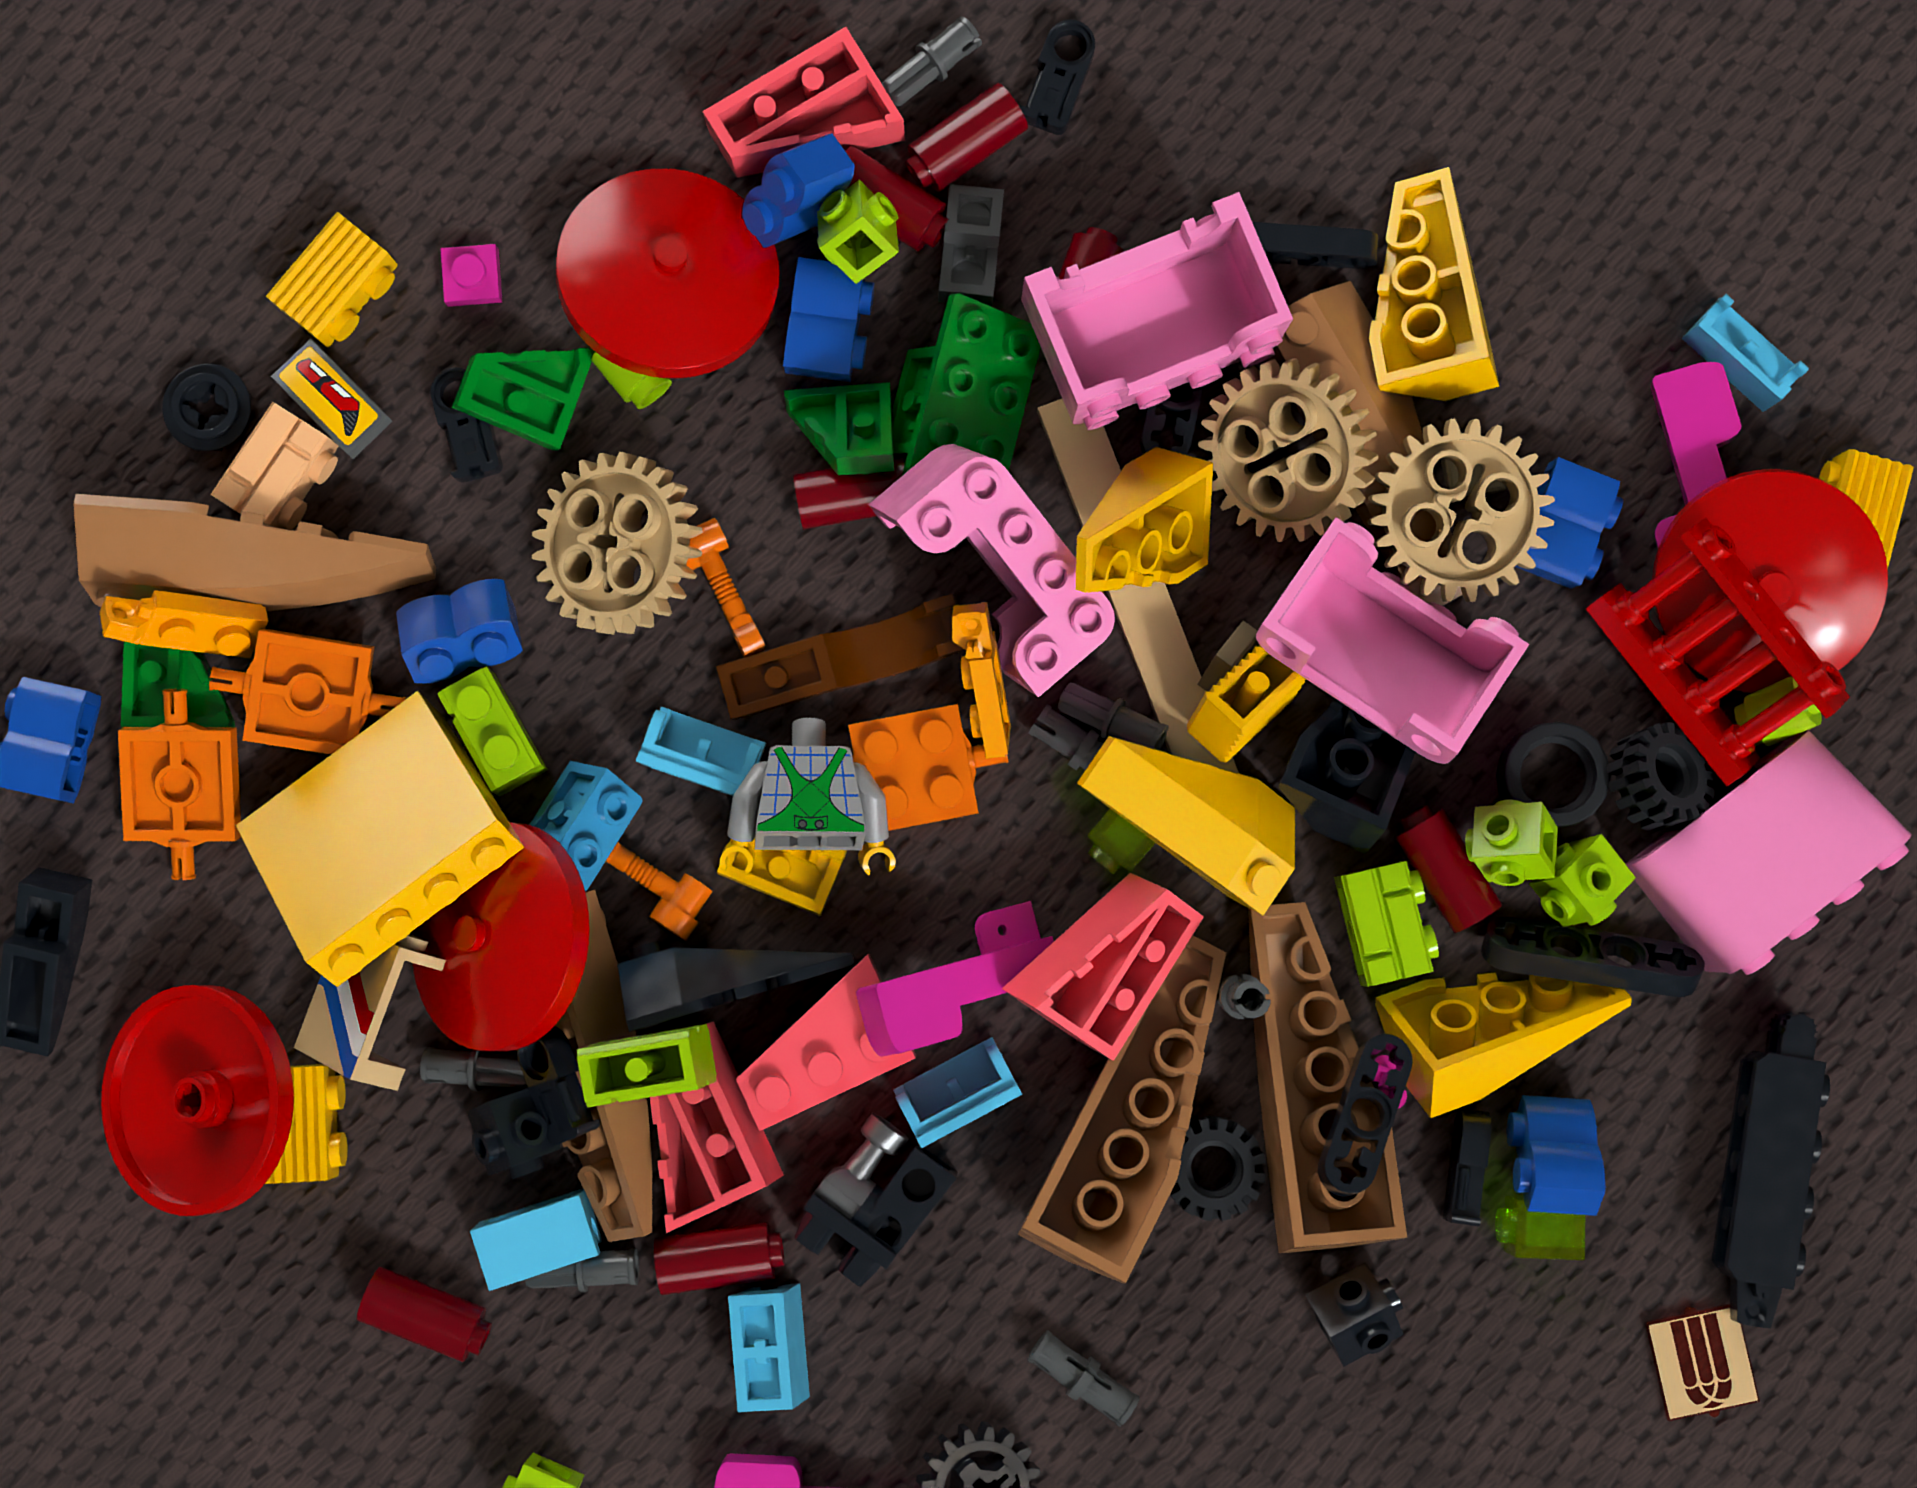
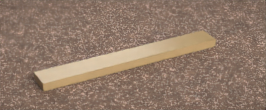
(1142, 612)

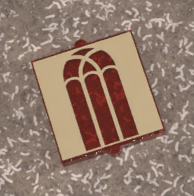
(1701, 1362)

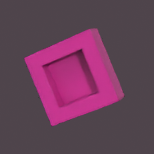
(471, 275)

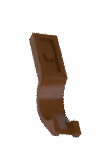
(839, 659)

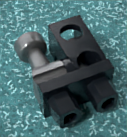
(867, 1215)

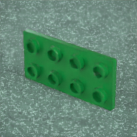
(966, 386)

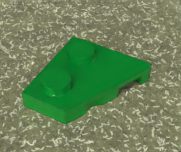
(525, 392)
(847, 425)
(154, 669)

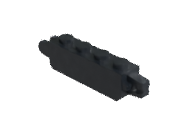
(1770, 1169)

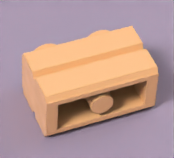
(277, 469)

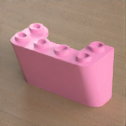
(1387, 649)
(1769, 856)

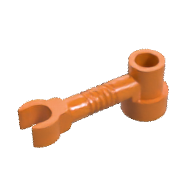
(712, 542)
(679, 900)

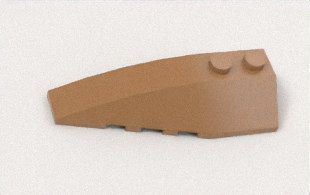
(1334, 332)
(175, 547)
(1302, 1072)
(1131, 1129)
(618, 1152)

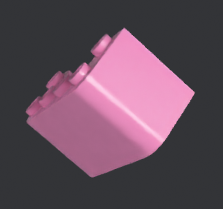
(1158, 315)
(974, 497)

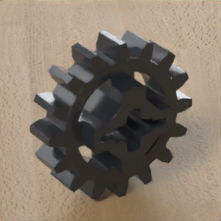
(995, 1470)

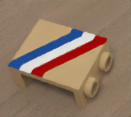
(347, 1017)

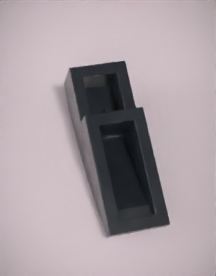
(41, 958)

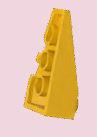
(1429, 311)
(1148, 524)
(1206, 817)
(1488, 1033)

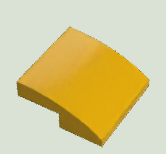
(791, 876)

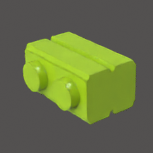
(492, 731)
(1386, 923)
(646, 1065)

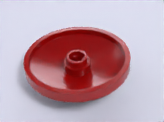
(665, 274)
(1804, 549)
(509, 949)
(197, 1100)

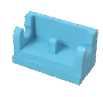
(1747, 356)
(698, 751)
(956, 1092)
(536, 1239)
(769, 1348)

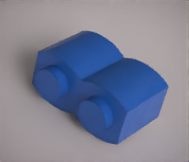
(795, 189)
(826, 321)
(1581, 510)
(458, 631)
(47, 739)
(1557, 1155)

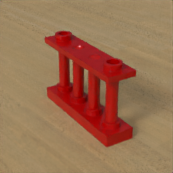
(1696, 702)

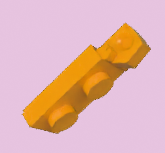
(185, 623)
(982, 673)

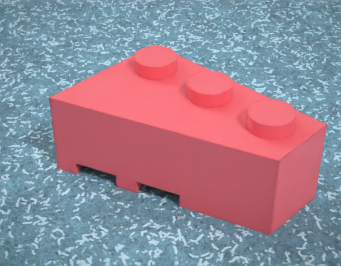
(801, 100)
(1108, 964)
(817, 1055)
(710, 1145)

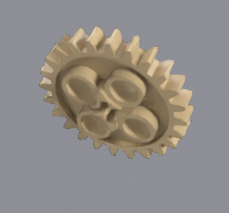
(1264, 404)
(1506, 532)
(658, 547)

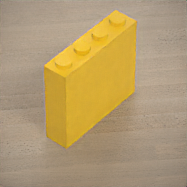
(377, 839)

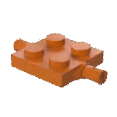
(305, 691)
(921, 764)
(179, 783)

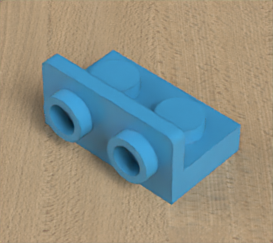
(587, 815)

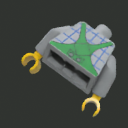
(809, 801)

